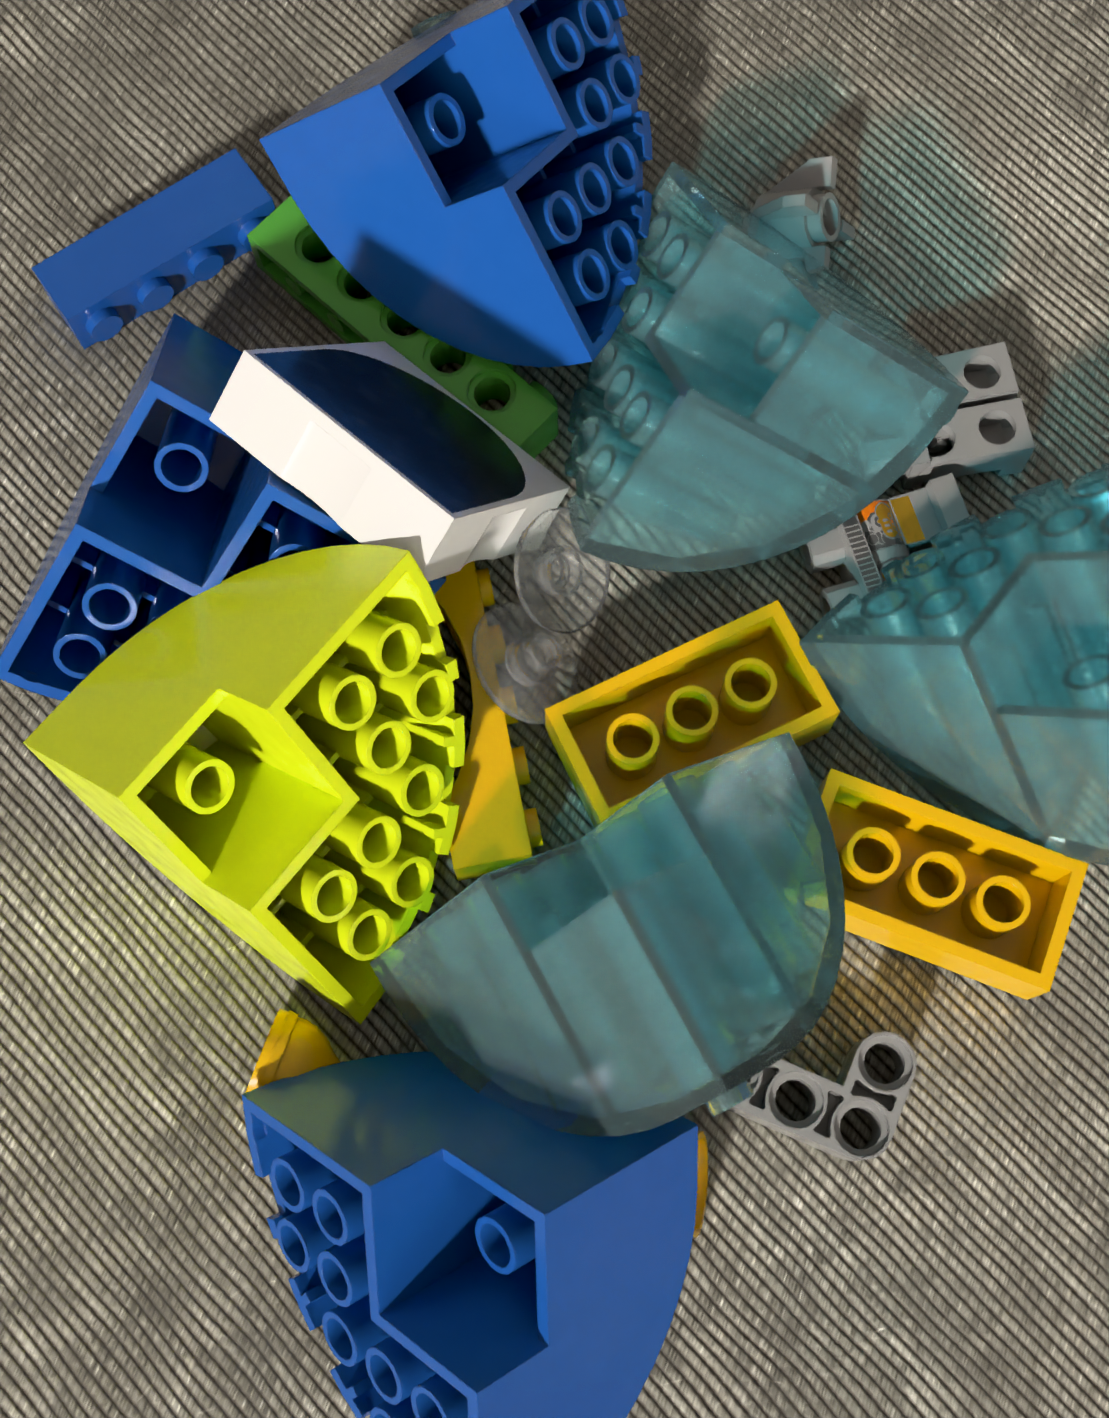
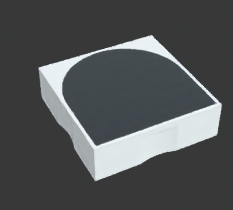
(386, 452)

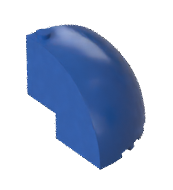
(486, 178)
(156, 520)
(469, 1247)

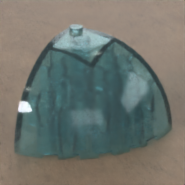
(741, 396)
(992, 666)
(641, 958)

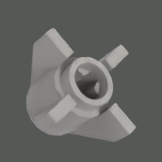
(803, 211)

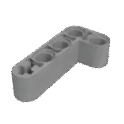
(831, 1100)

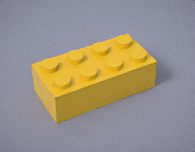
(688, 708)
(951, 887)

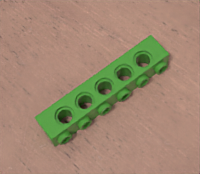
(286, 252)

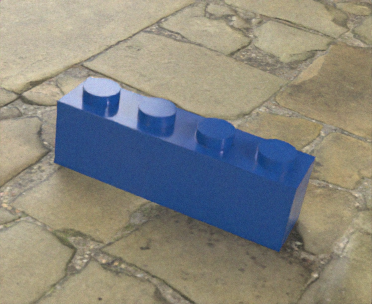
(155, 249)

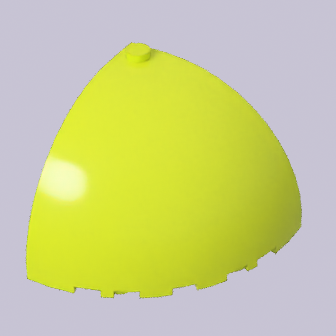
(282, 756)

